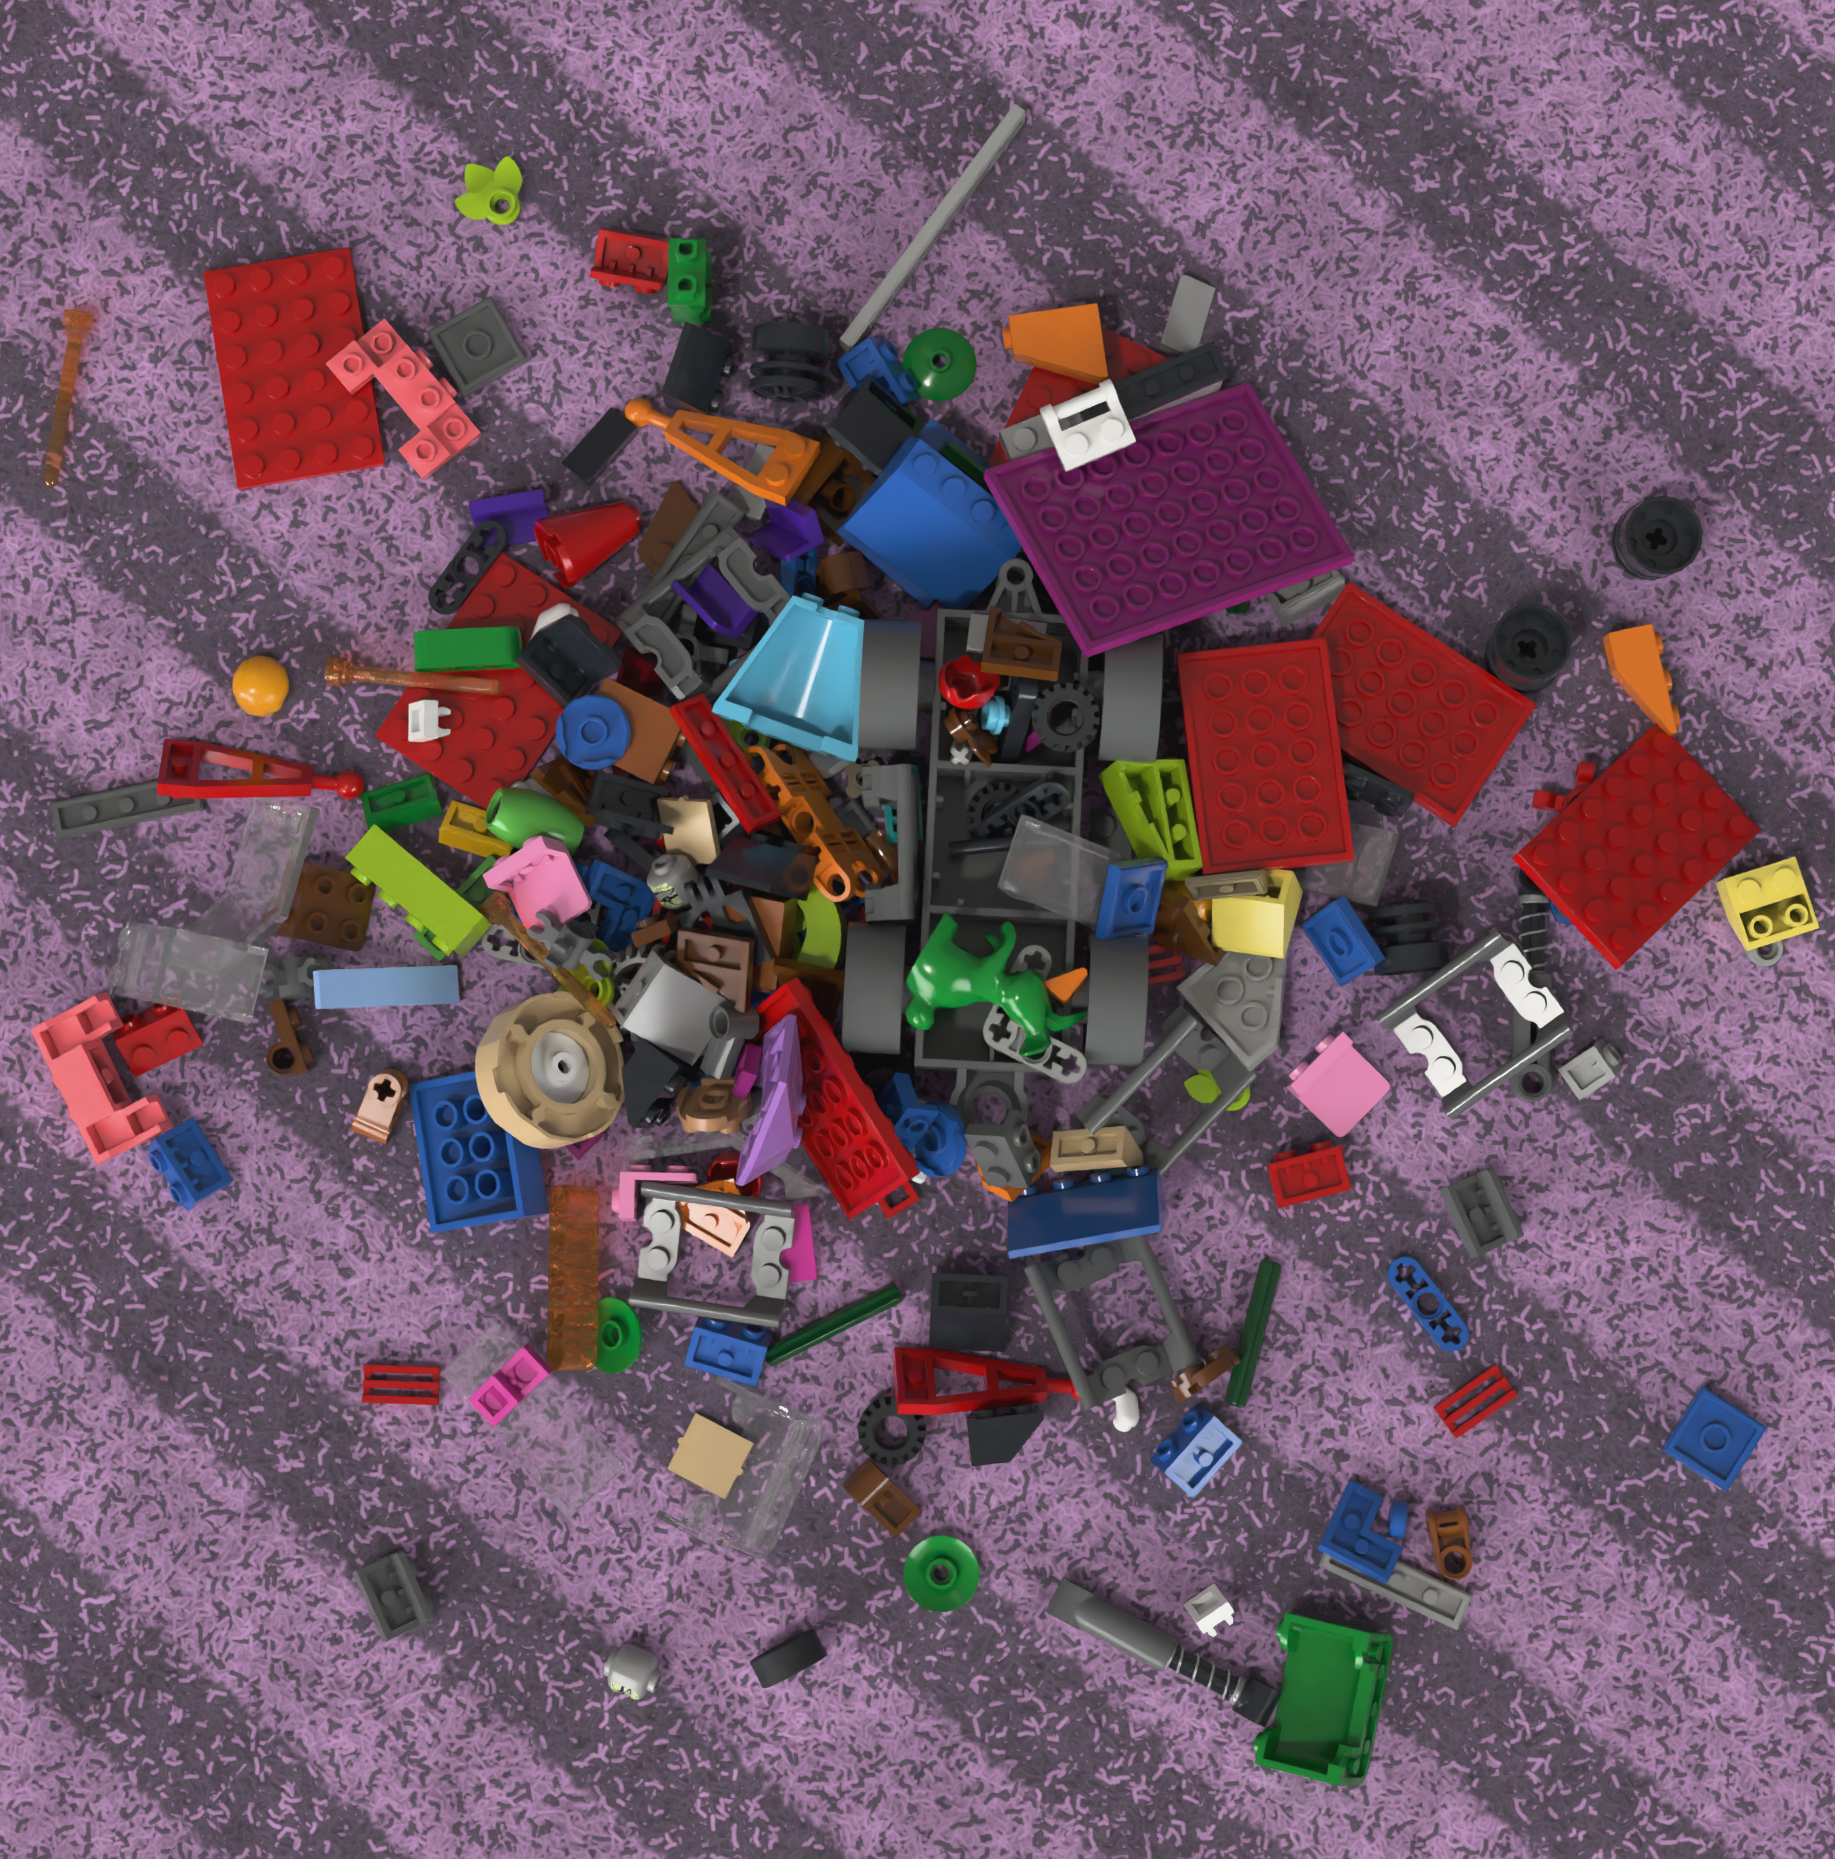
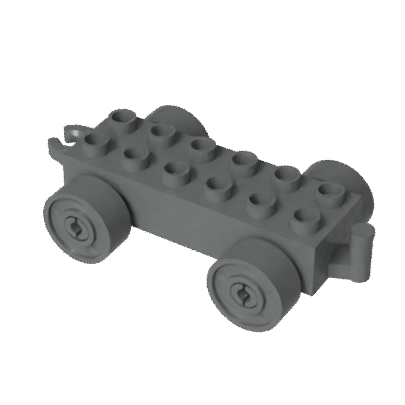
(876, 974)

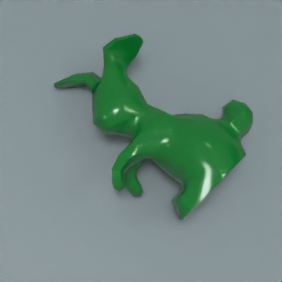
(956, 977)

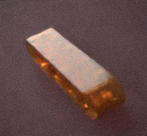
(573, 1278)

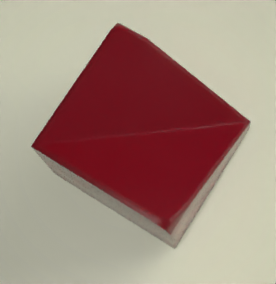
(639, 672)

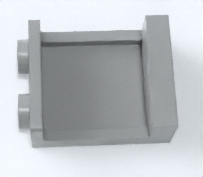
(669, 1008)

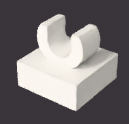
(424, 721)
(1209, 1609)

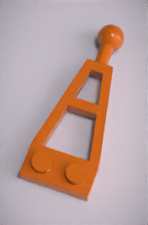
(779, 475)

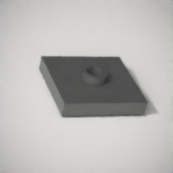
(477, 346)

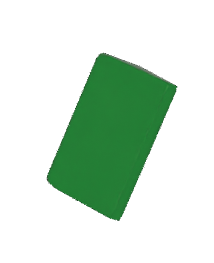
(402, 803)

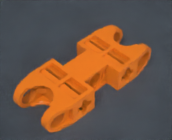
(828, 837)

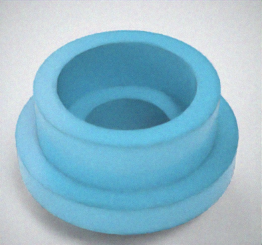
(995, 715)

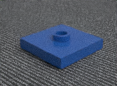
(1131, 898)
(1342, 941)
(1713, 1438)

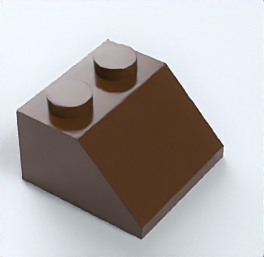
(833, 487)

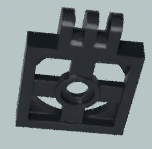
(713, 899)

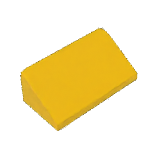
(466, 830)

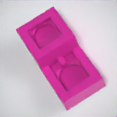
(801, 1255)
(510, 1385)

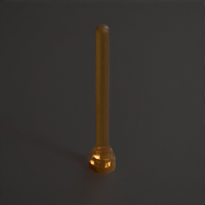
(76, 326)
(341, 672)
(498, 911)

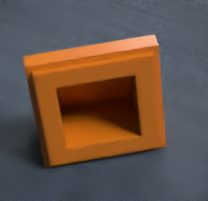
(1066, 985)

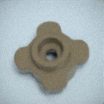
(854, 772)

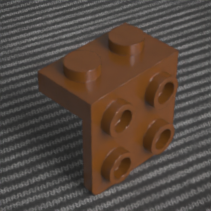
(329, 909)

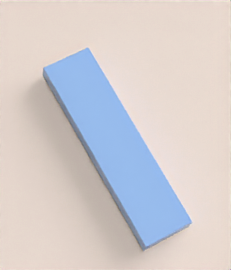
(386, 987)

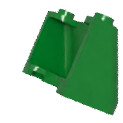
(1327, 1700)

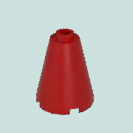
(585, 538)

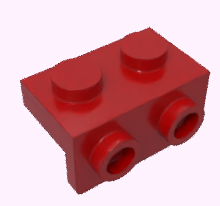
(631, 260)
(155, 1037)
(1309, 1175)

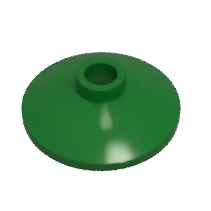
(943, 382)
(614, 1351)
(947, 1593)

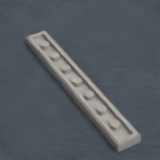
(933, 228)

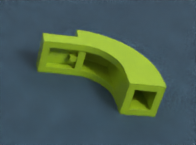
(825, 932)

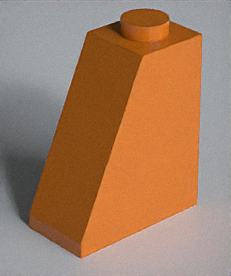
(1059, 341)

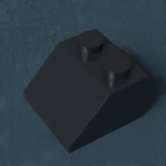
(697, 372)
(765, 866)

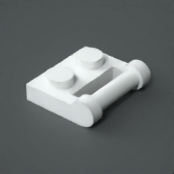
(1093, 437)

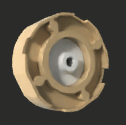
(550, 1071)

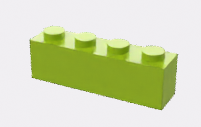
(418, 891)

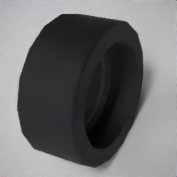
(788, 1658)

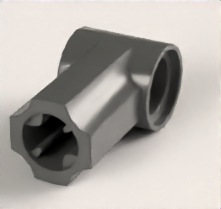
(728, 1032)

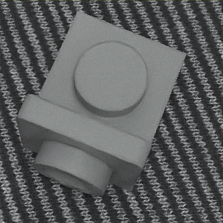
(1591, 1068)

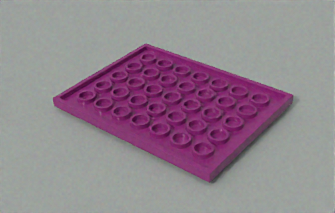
(1171, 525)

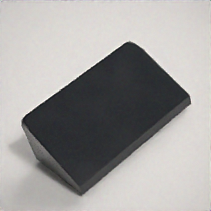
(600, 447)

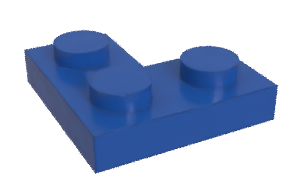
(627, 901)
(1349, 1535)

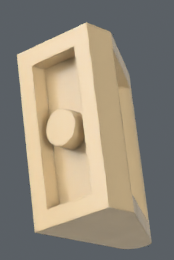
(1084, 1151)

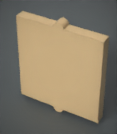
(693, 828)
(710, 1456)

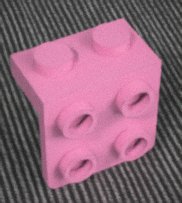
(539, 879)
(1338, 1084)
(626, 1196)

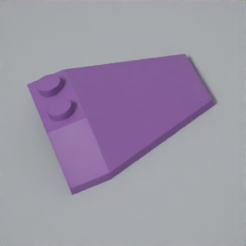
(782, 1102)

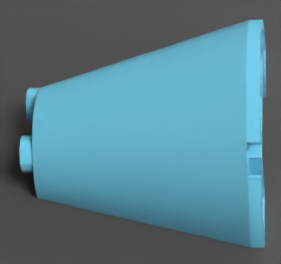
(803, 680)

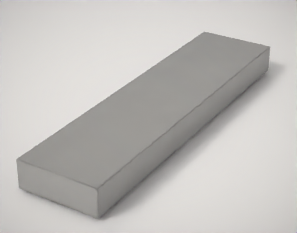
(1410, 1589)

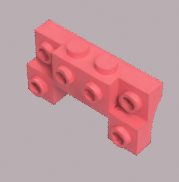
(407, 379)
(91, 1082)

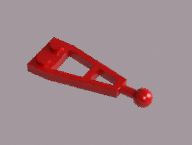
(181, 768)
(917, 1392)

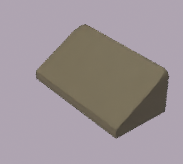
(1227, 884)

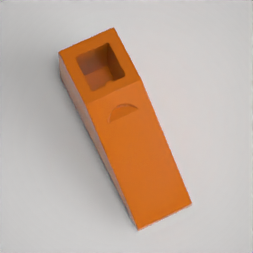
(1638, 669)

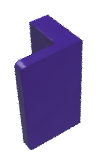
(512, 511)
(791, 530)
(717, 602)

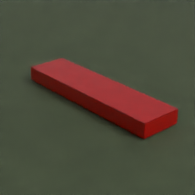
(725, 763)

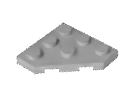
(1240, 1002)

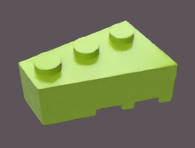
(1156, 812)

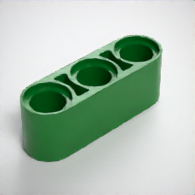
(467, 649)

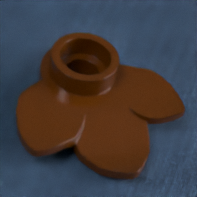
(964, 728)

